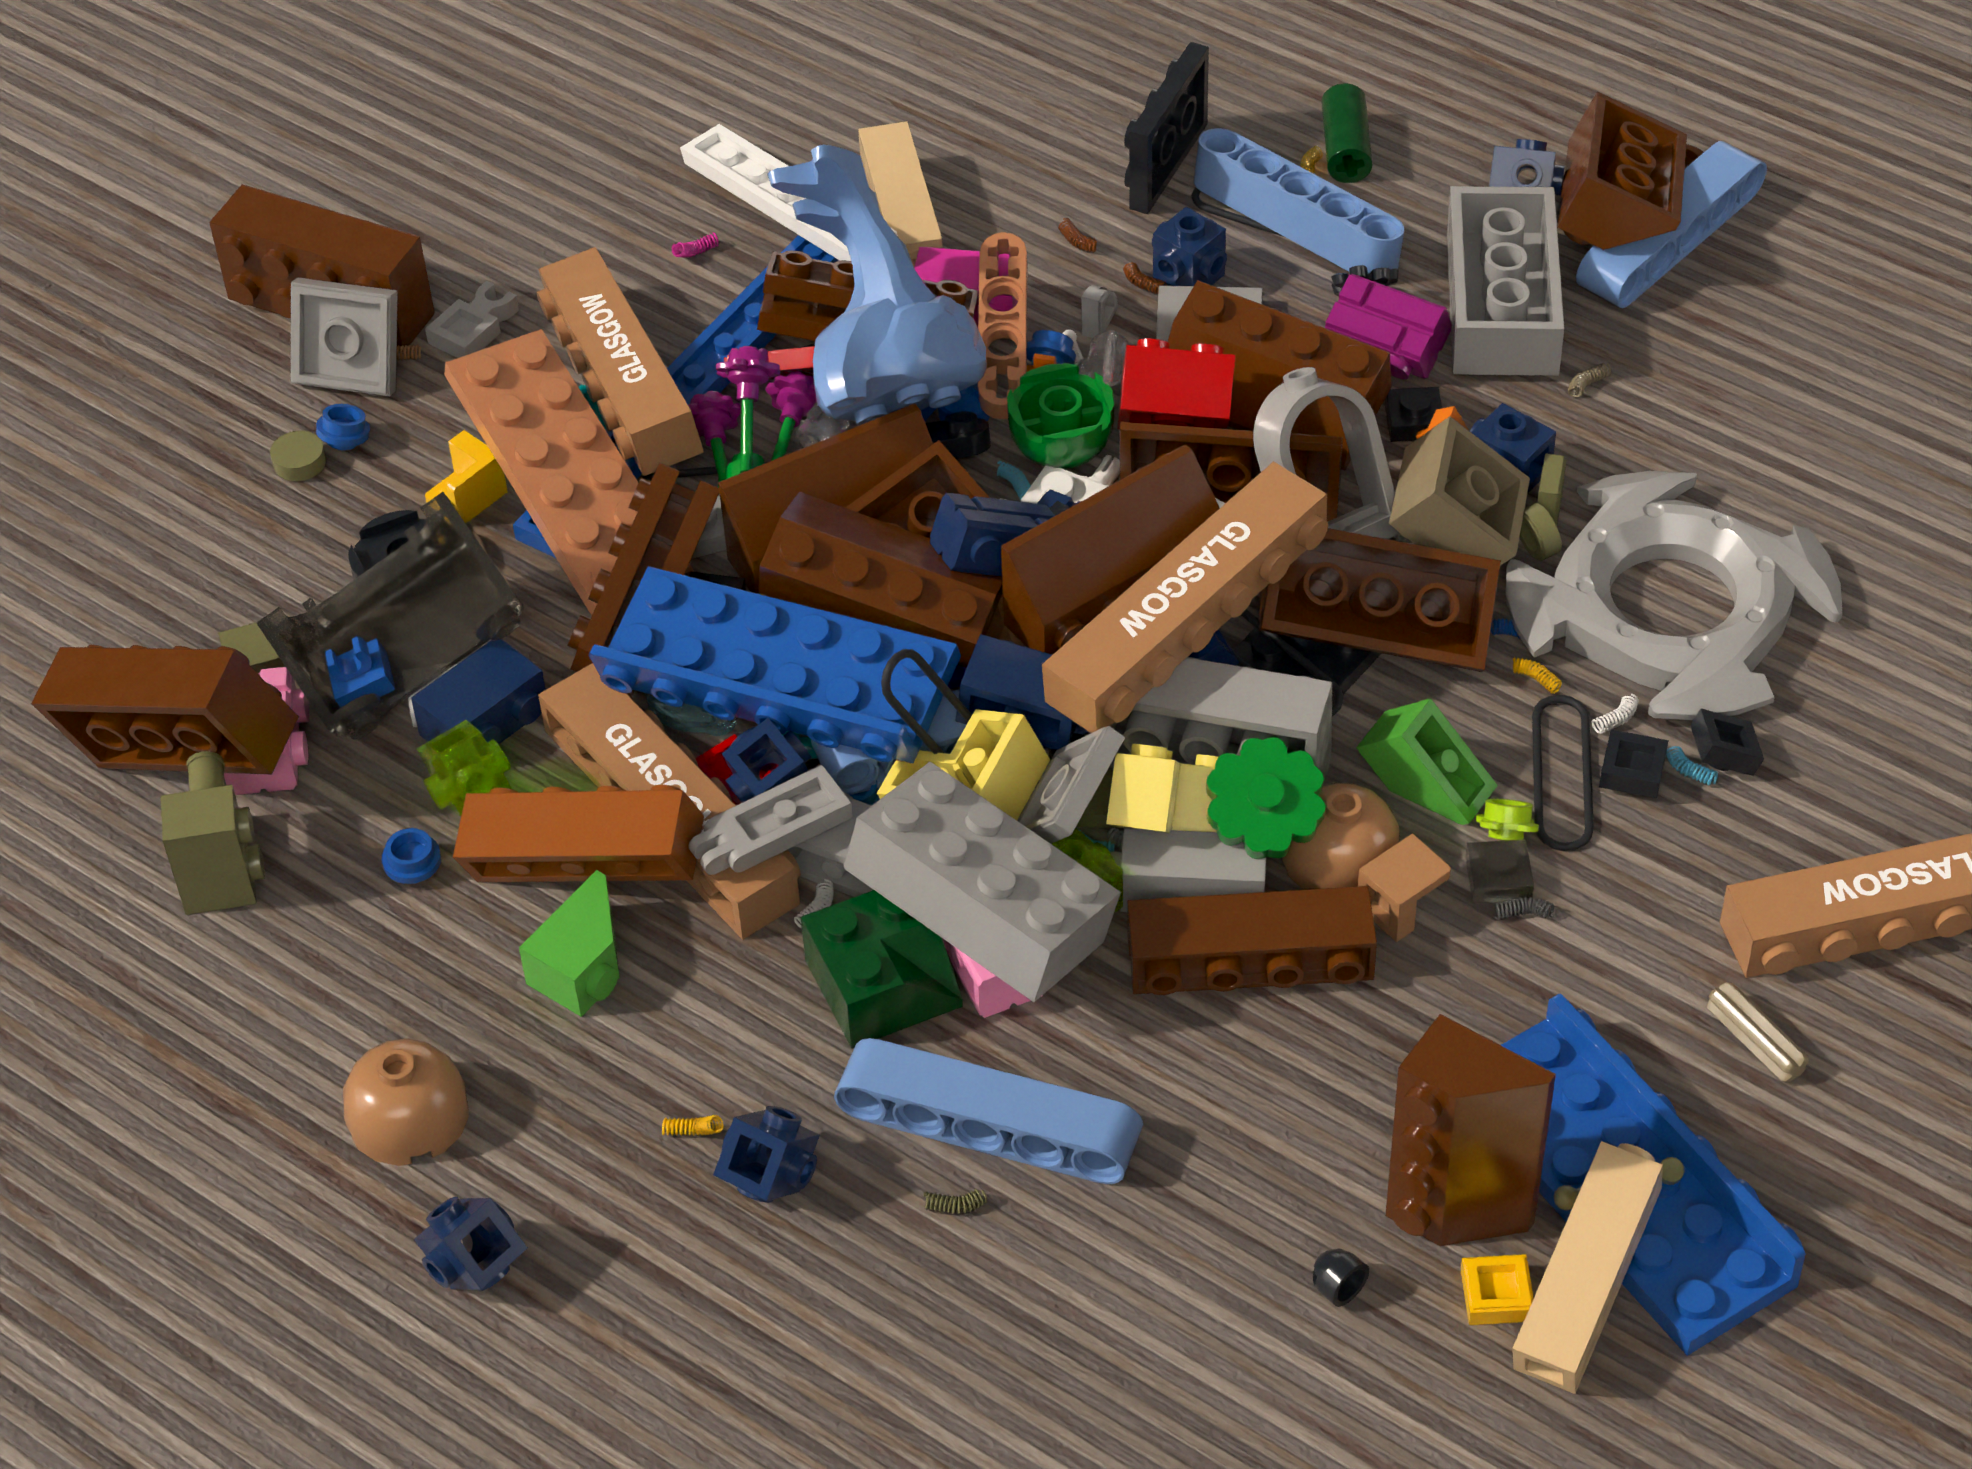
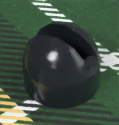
(1339, 1276)

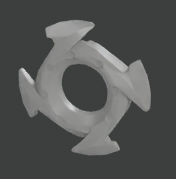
(1644, 524)

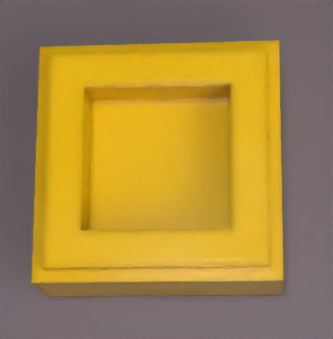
(1496, 1289)

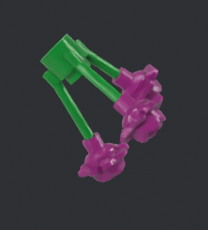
(717, 413)

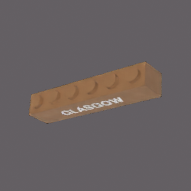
(617, 362)
(1185, 599)
(629, 750)
(1850, 907)

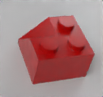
(1176, 385)

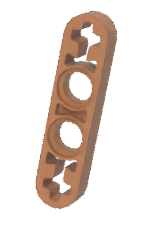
(1005, 324)

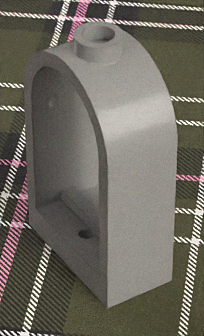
(1362, 436)

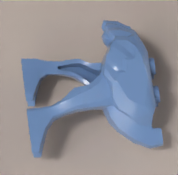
(895, 336)

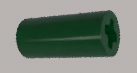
(1346, 133)

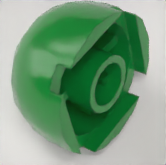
(1060, 415)

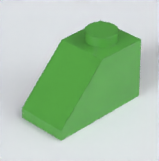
(1427, 761)
(575, 949)

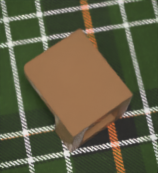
(1399, 880)

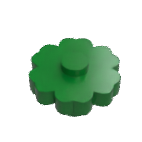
(1265, 798)

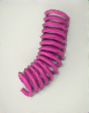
(692, 248)

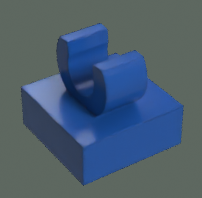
(360, 671)

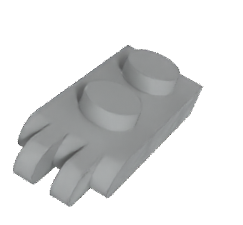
(771, 822)

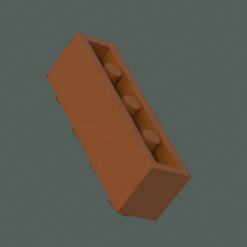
(573, 834)

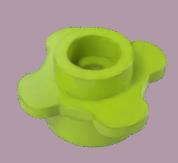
(1507, 819)

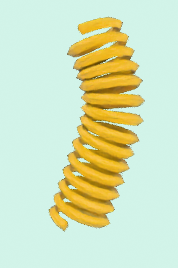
(1524, 667)
(701, 1124)

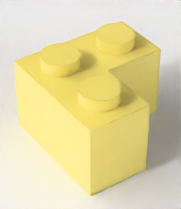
(992, 757)
(1159, 792)

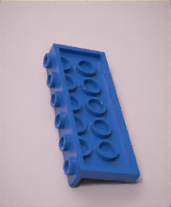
(774, 662)
(1709, 1242)

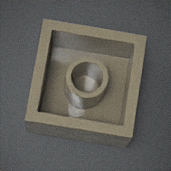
(1459, 495)

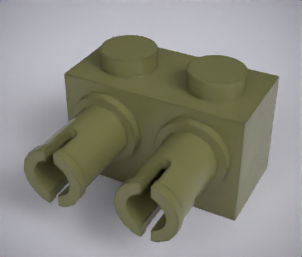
(210, 840)

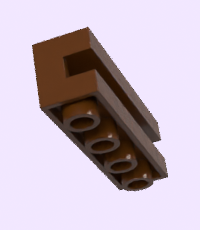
(811, 293)
(661, 537)
(1251, 940)

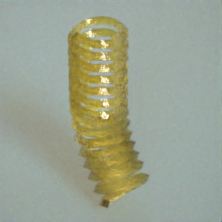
(1314, 157)

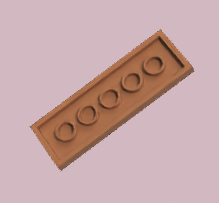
(549, 450)

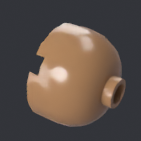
(1353, 832)
(404, 1102)

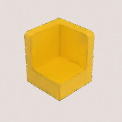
(475, 479)

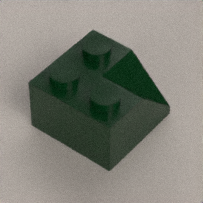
(878, 967)

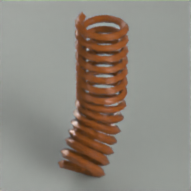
(1081, 240)
(1144, 279)

